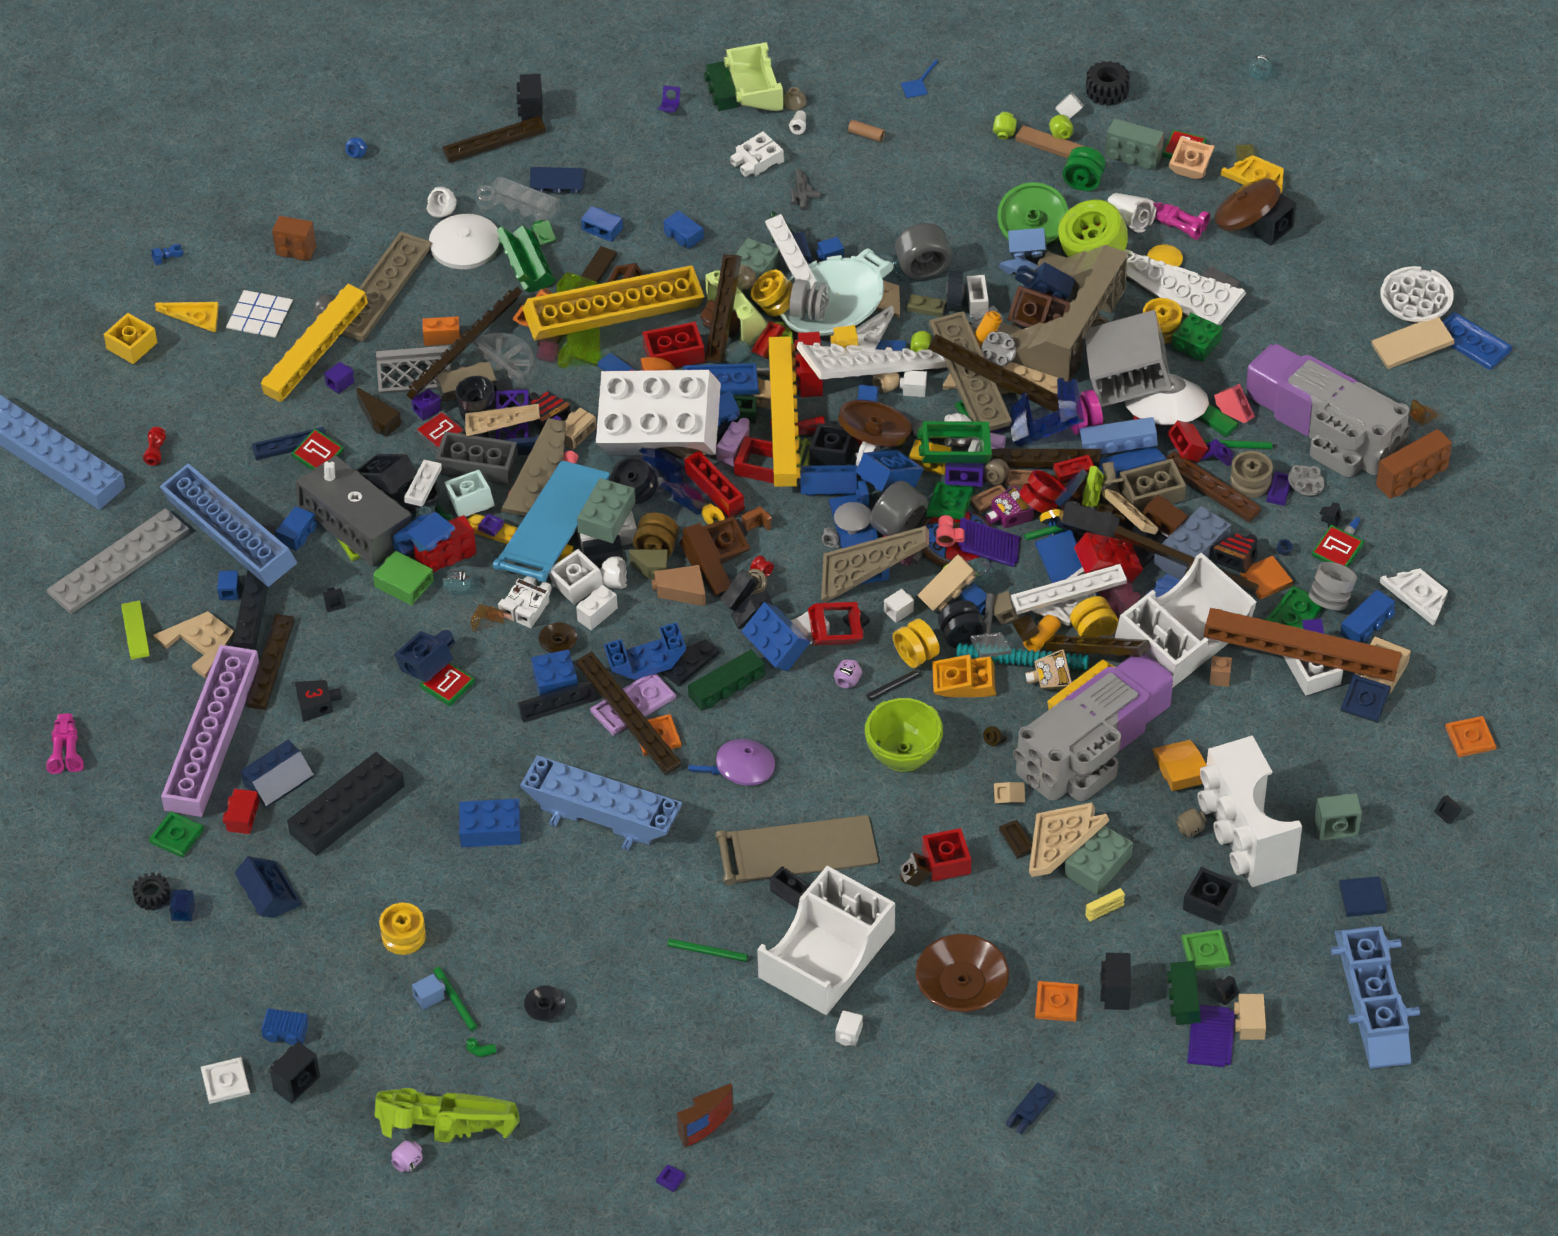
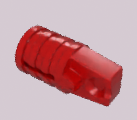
(803, 426)

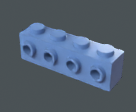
(1120, 435)

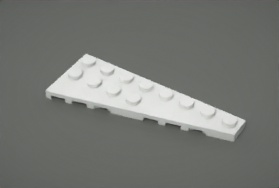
(865, 360)

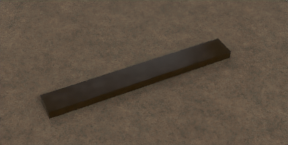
(595, 272)
(994, 372)
(1177, 556)
(628, 713)

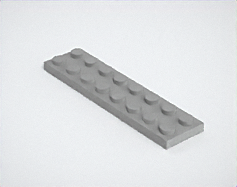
(118, 561)

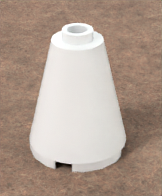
(1135, 210)

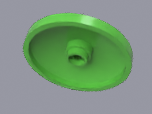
(1032, 207)

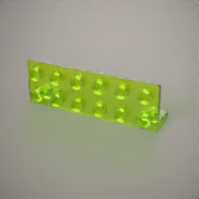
(582, 344)

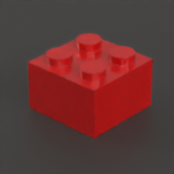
(947, 854)

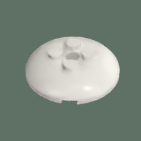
(1416, 294)

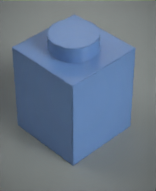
(428, 991)

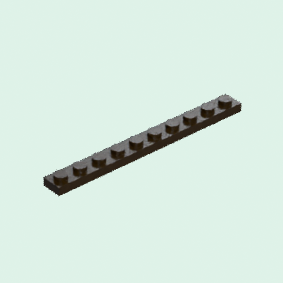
(460, 345)

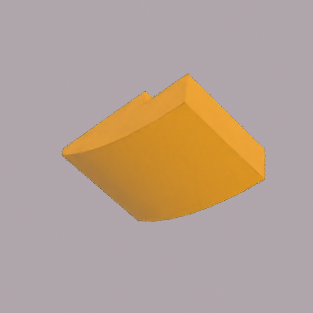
(964, 677)
(1180, 764)

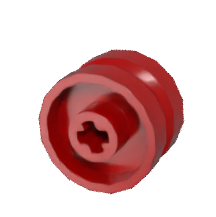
(1041, 491)

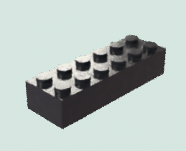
(345, 803)

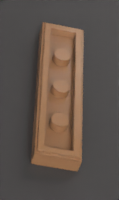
(1045, 141)

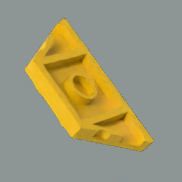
(1254, 169)

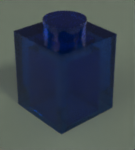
(182, 905)

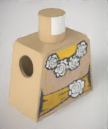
(1050, 672)

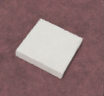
(225, 1080)

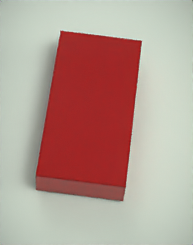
(761, 347)

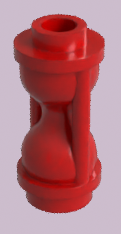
(156, 438)

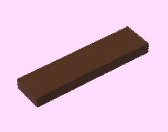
(707, 558)

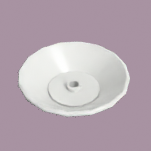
(1181, 402)

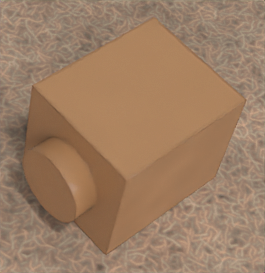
(1220, 671)

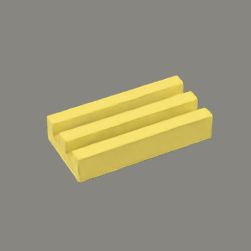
(1105, 904)

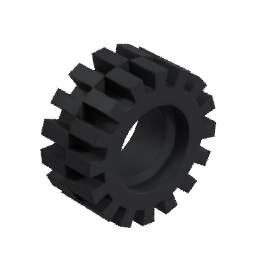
(151, 882)

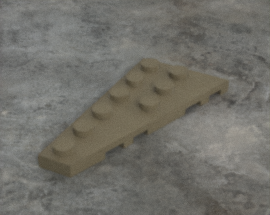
(537, 469)
(860, 562)

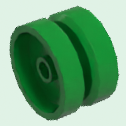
(1084, 168)

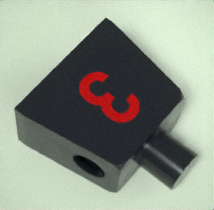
(316, 698)

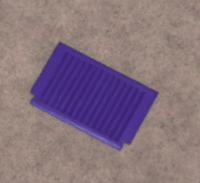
(989, 542)
(1212, 1038)

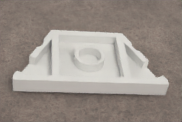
(1418, 592)
(1063, 609)

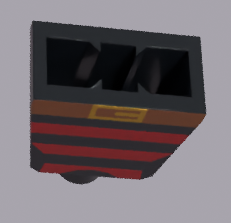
(549, 406)
(1237, 552)

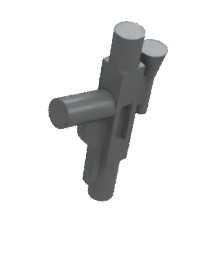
(804, 191)

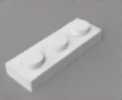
(423, 483)

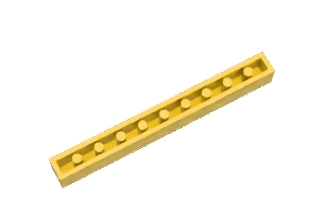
(783, 412)

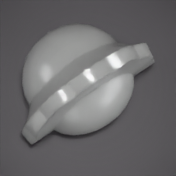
(831, 536)

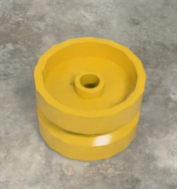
(772, 292)
(1168, 314)
(1094, 618)
(916, 643)
(402, 928)

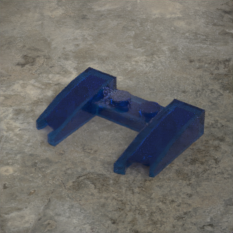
(1069, 414)
(680, 490)

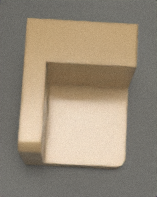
(1009, 792)

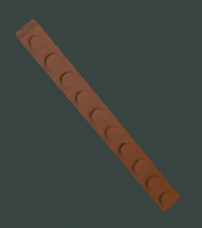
(1302, 644)

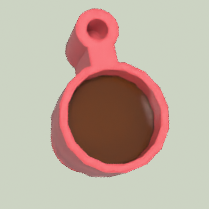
(946, 534)

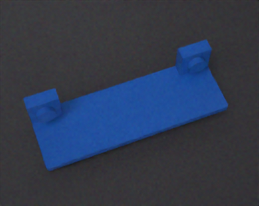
(867, 534)

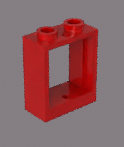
(758, 447)
(818, 625)

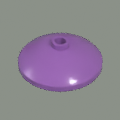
(745, 762)

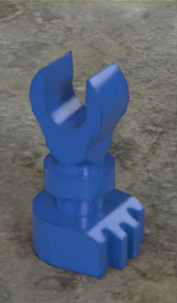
(173, 251)

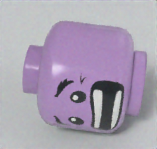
(847, 673)
(407, 1156)

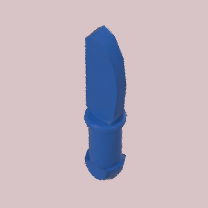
(704, 769)

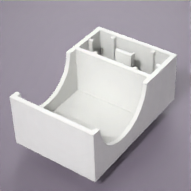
(657, 410)
(1178, 618)
(1236, 796)
(830, 940)

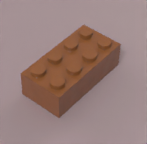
(1414, 464)

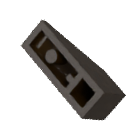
(380, 415)

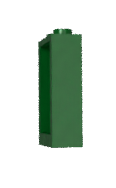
(955, 429)

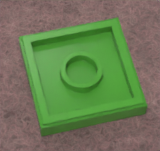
(1206, 949)

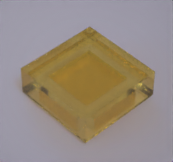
(1244, 151)

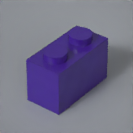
(964, 474)

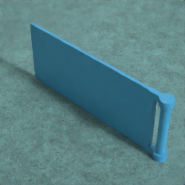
(550, 521)

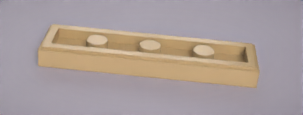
(1130, 511)

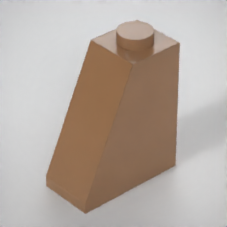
(680, 585)

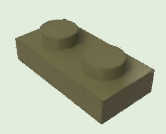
(926, 305)

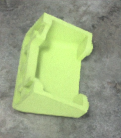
(754, 77)
(751, 320)

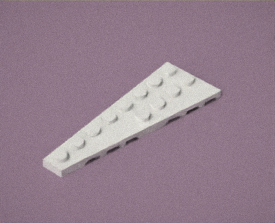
(1191, 291)

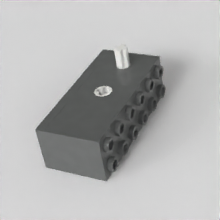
(352, 509)

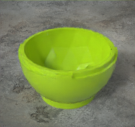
(905, 725)

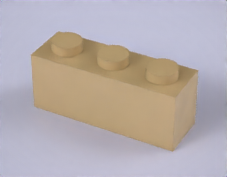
(947, 584)

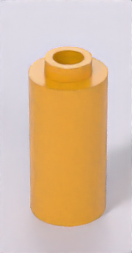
(989, 323)
(1047, 628)

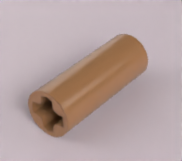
(866, 130)

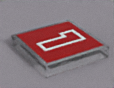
(433, 429)

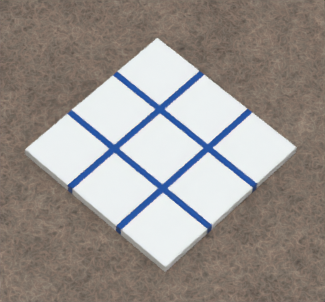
(259, 313)

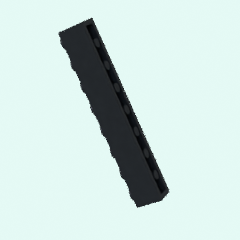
(251, 609)

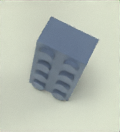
(1195, 536)

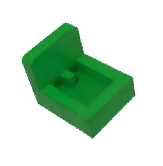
(543, 232)

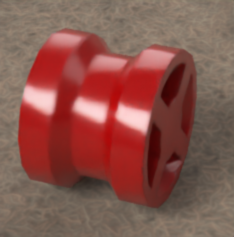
(761, 564)

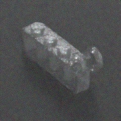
(520, 199)

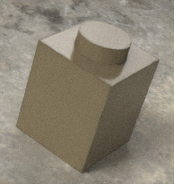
(1004, 608)

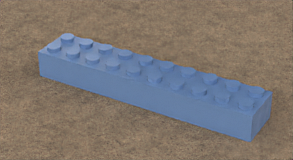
(58, 456)
(228, 525)

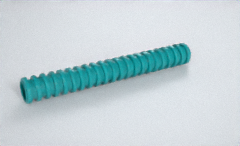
(1025, 657)

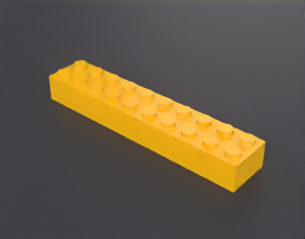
(613, 302)

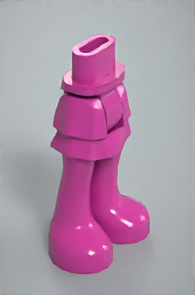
(1169, 216)
(64, 735)

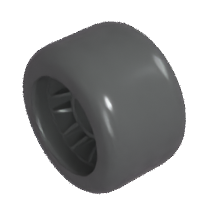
(923, 251)
(898, 509)

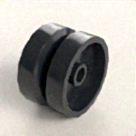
(636, 473)
(960, 622)

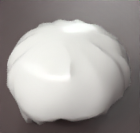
(441, 202)
(614, 573)

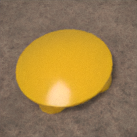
(1167, 254)

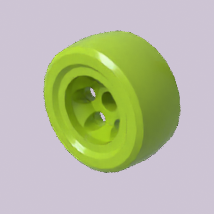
(1088, 214)

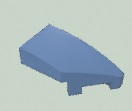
(1012, 265)

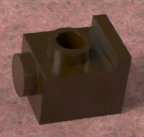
(915, 870)

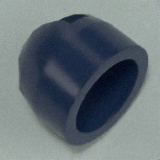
(1284, 542)

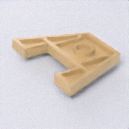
(202, 633)

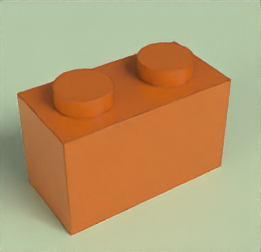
(441, 330)

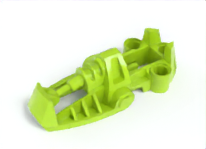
(450, 1114)

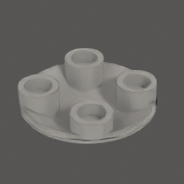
(999, 348)
(1306, 480)
(852, 517)

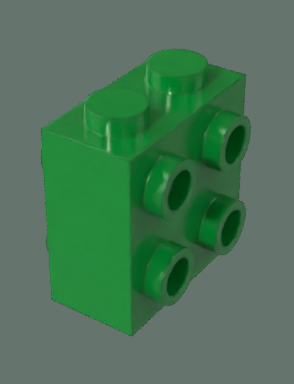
(1197, 337)

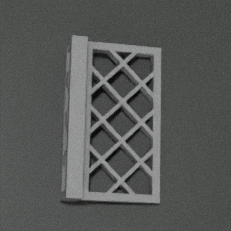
(406, 357)

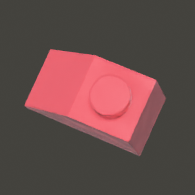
(1234, 403)

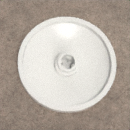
(464, 241)

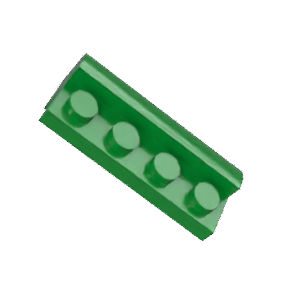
(526, 258)

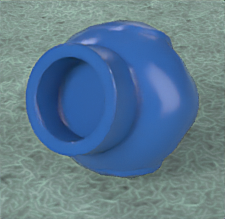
(356, 147)

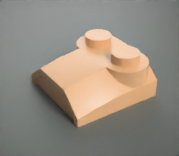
(1191, 158)

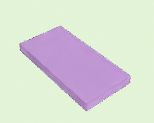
(646, 693)

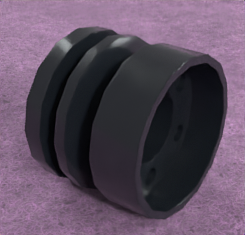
(475, 395)

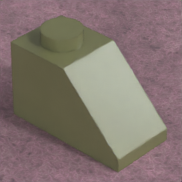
(648, 561)

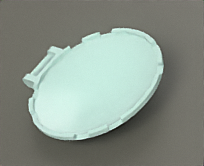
(858, 287)

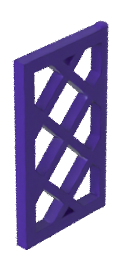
(525, 426)

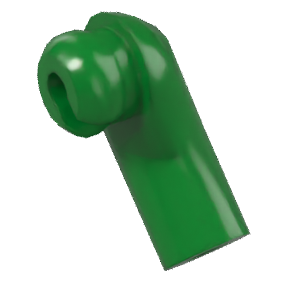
(478, 1050)

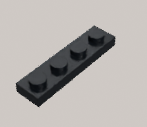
(556, 701)

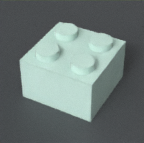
(469, 493)

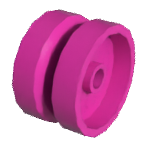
(1091, 411)

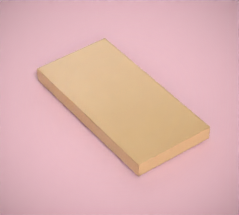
(1412, 342)

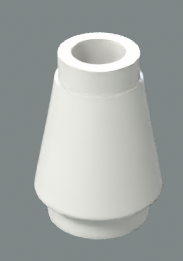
(798, 123)

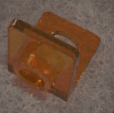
(1418, 413)
(488, 613)

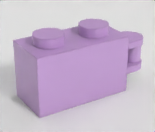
(732, 440)

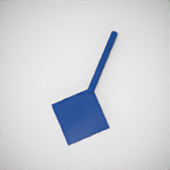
(916, 87)

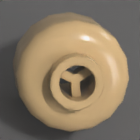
(886, 381)

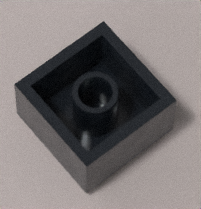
(530, 96)
(1276, 221)
(831, 446)
(1210, 895)
(1116, 981)
(294, 1072)

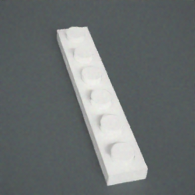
(789, 249)
(1068, 589)

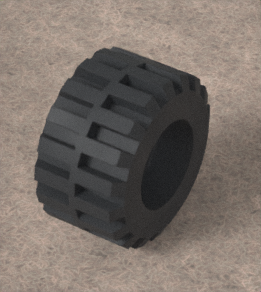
(1107, 83)

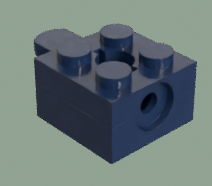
(1046, 280)
(425, 654)

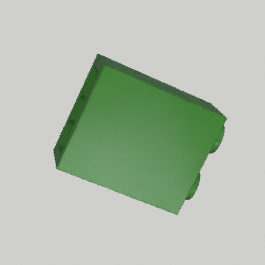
(403, 577)

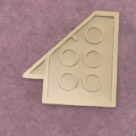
(1060, 834)

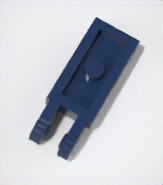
(1031, 1107)

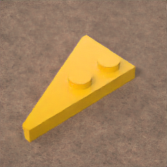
(196, 313)

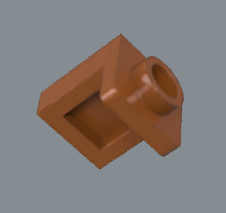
(755, 518)

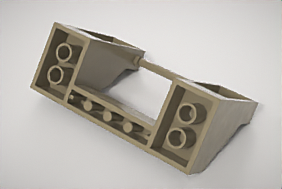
(1058, 344)

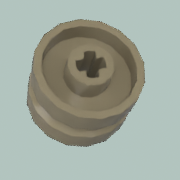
(1251, 474)

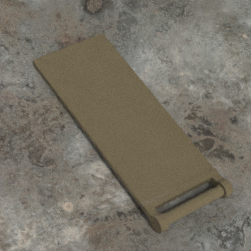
(798, 848)

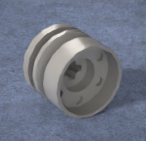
(809, 299)
(1332, 586)

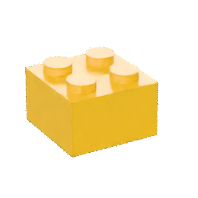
(130, 338)

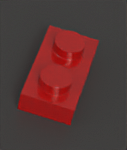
(1068, 469)

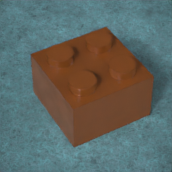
(294, 238)

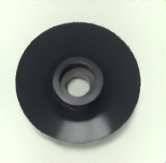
(544, 996)

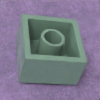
(1337, 816)

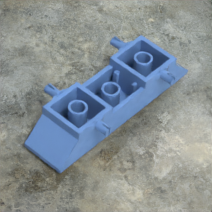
(585, 795)
(1375, 996)

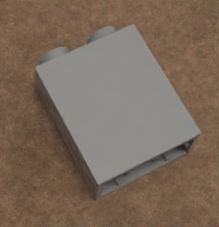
(1127, 358)

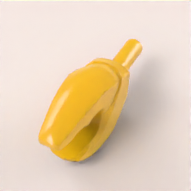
(710, 512)

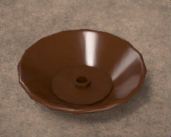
(966, 959)

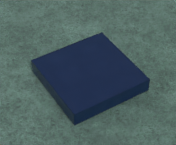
(1365, 698)
(1362, 896)

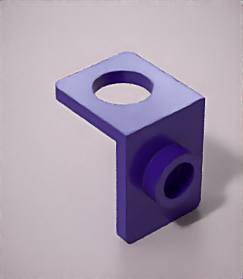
(670, 105)
(1220, 451)

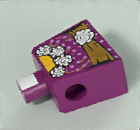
(1010, 509)

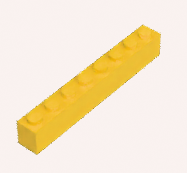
(314, 343)

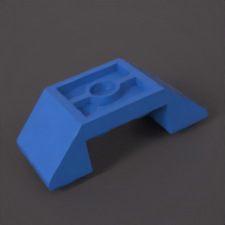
(422, 532)
(649, 657)

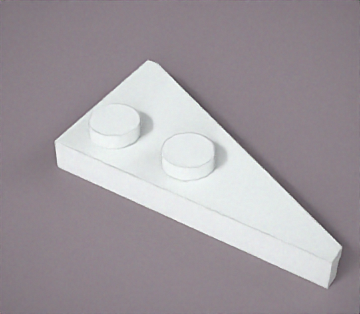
(872, 331)

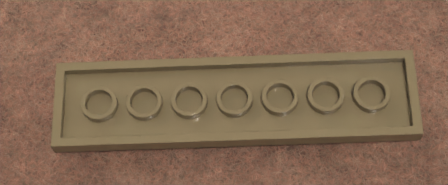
(387, 281)
(977, 393)

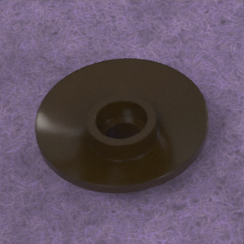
(557, 632)

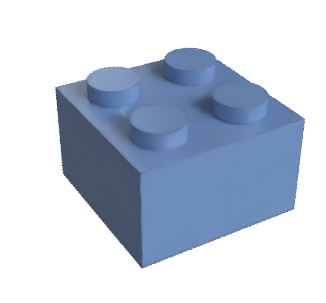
(1027, 242)

